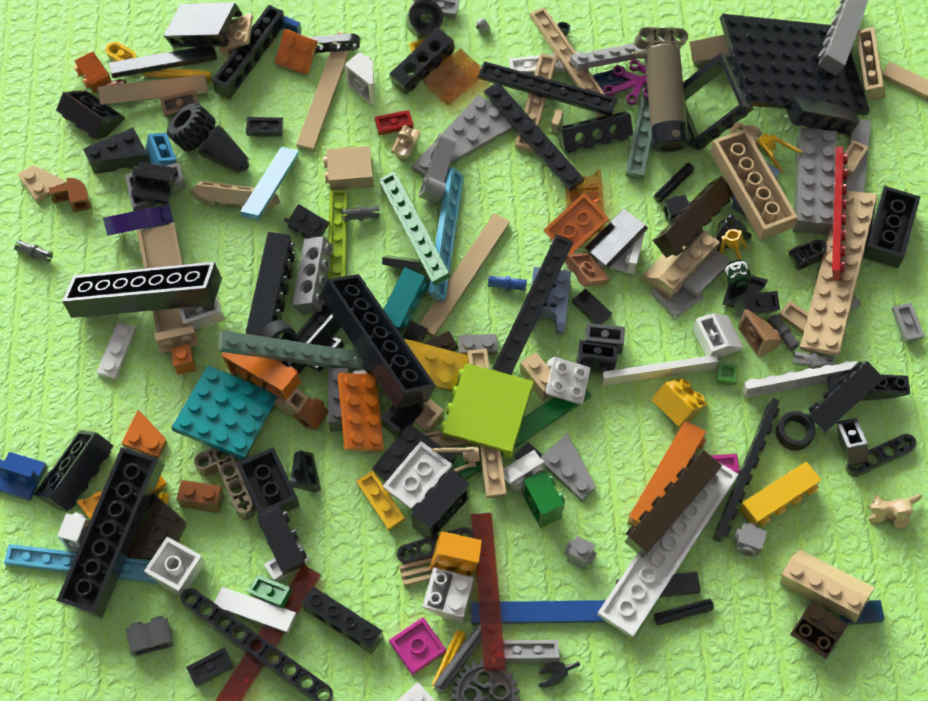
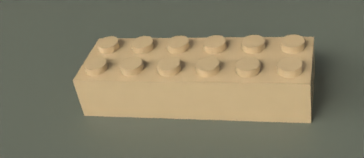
(753, 184)

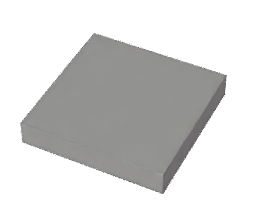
(679, 303)

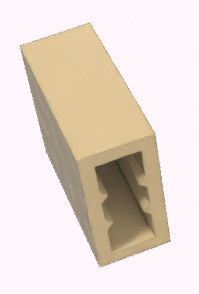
(348, 168)

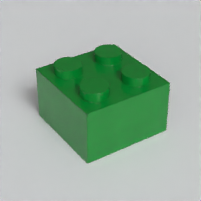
(543, 498)

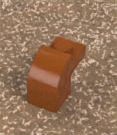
(74, 192)

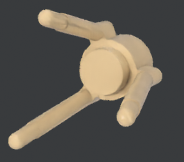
(470, 454)

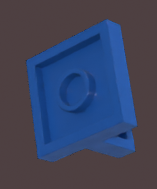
(20, 475)

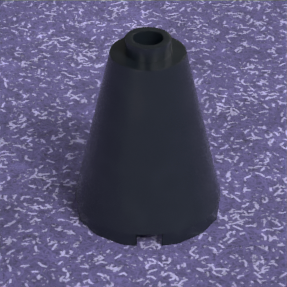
(223, 150)

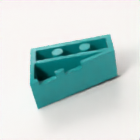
(406, 297)

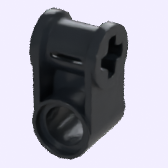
(805, 255)

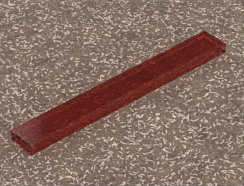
(488, 594)
(249, 668)

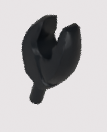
(559, 672)

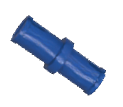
(507, 283)

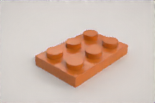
(578, 222)

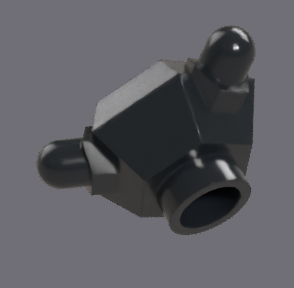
(729, 224)

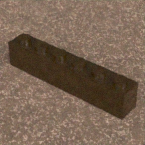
(693, 218)
(672, 504)

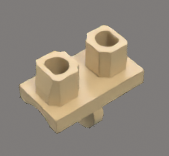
(405, 142)

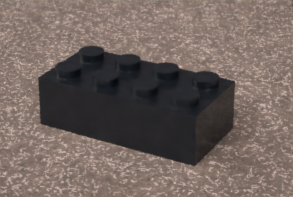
(891, 226)

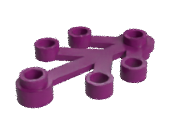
(635, 81)

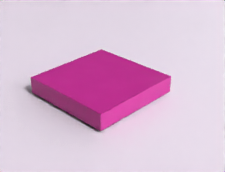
(417, 646)

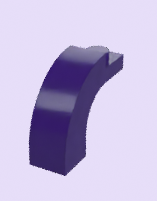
(138, 219)

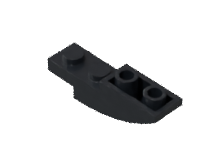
(890, 387)

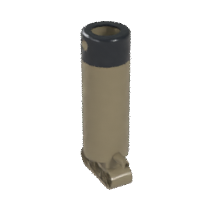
(664, 86)

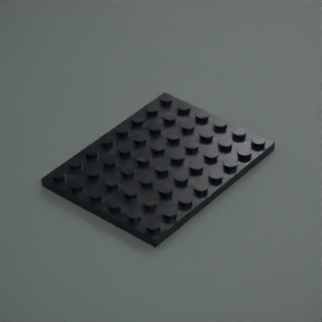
(782, 60)

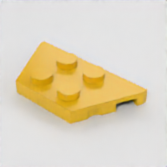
(439, 363)

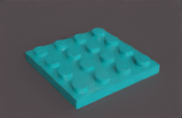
(225, 413)

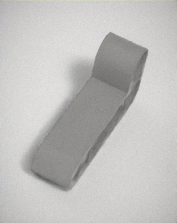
(433, 182)

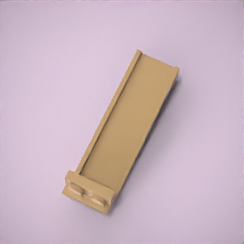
(161, 249)

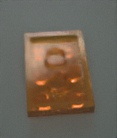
(453, 76)

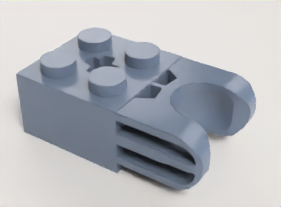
(557, 301)

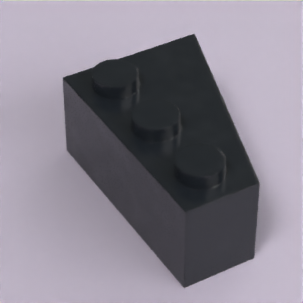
(116, 152)
(282, 540)

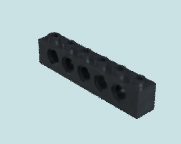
(246, 57)

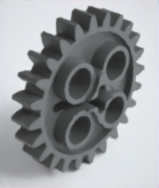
(497, 680)

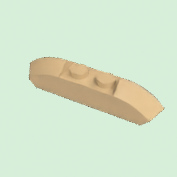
(226, 194)

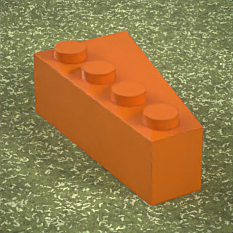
(264, 372)

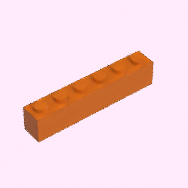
(677, 456)

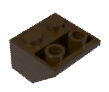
(818, 629)

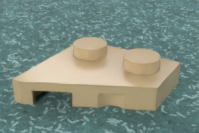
(38, 182)

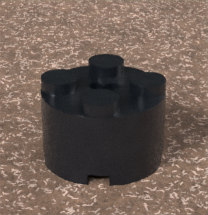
(427, 9)

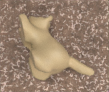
(895, 510)

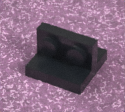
(153, 182)

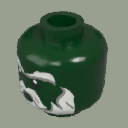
(738, 274)

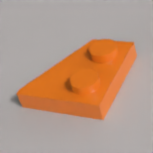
(144, 437)

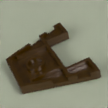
(158, 525)

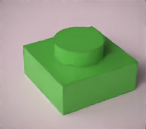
(727, 373)

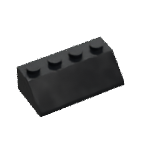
(74, 470)

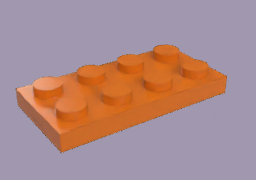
(360, 412)

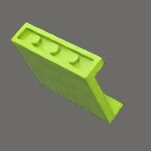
(487, 408)

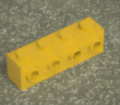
(780, 495)

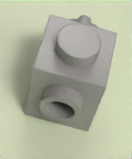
(749, 539)
(580, 552)

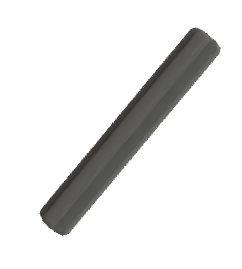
(459, 660)

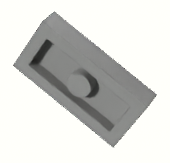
(908, 322)
(476, 342)

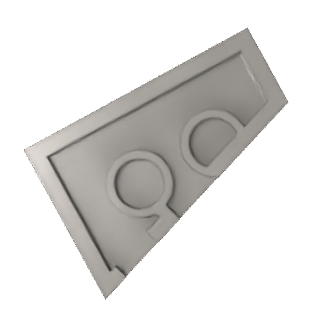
(569, 468)

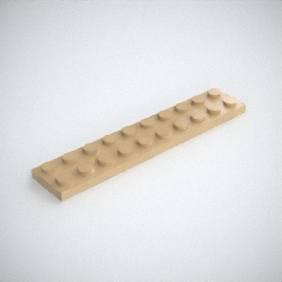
(831, 298)

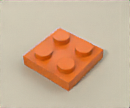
(296, 51)

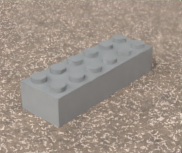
(815, 181)

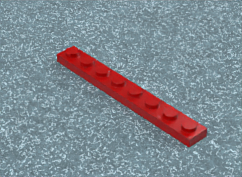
(840, 204)

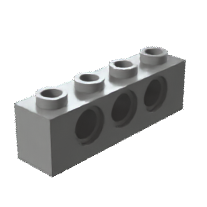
(312, 275)

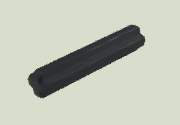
(674, 182)
(683, 612)

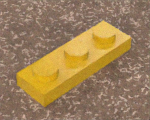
(380, 500)

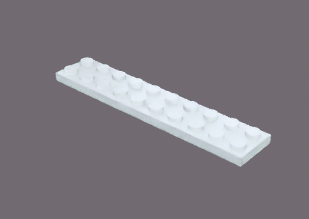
(650, 575)

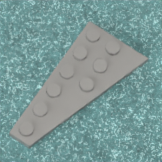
(473, 130)

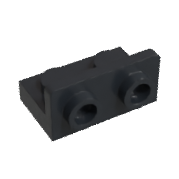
(307, 222)

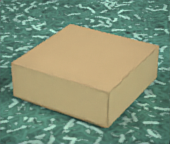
(557, 121)

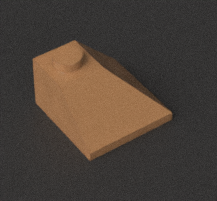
(758, 333)

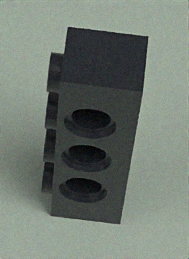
(423, 53)
(568, 132)
(342, 620)

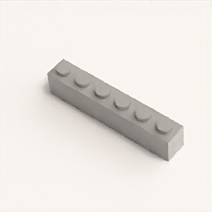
(841, 35)

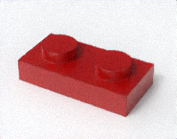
(393, 122)

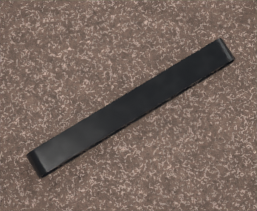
(252, 638)

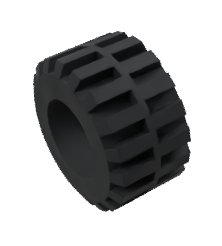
(190, 126)

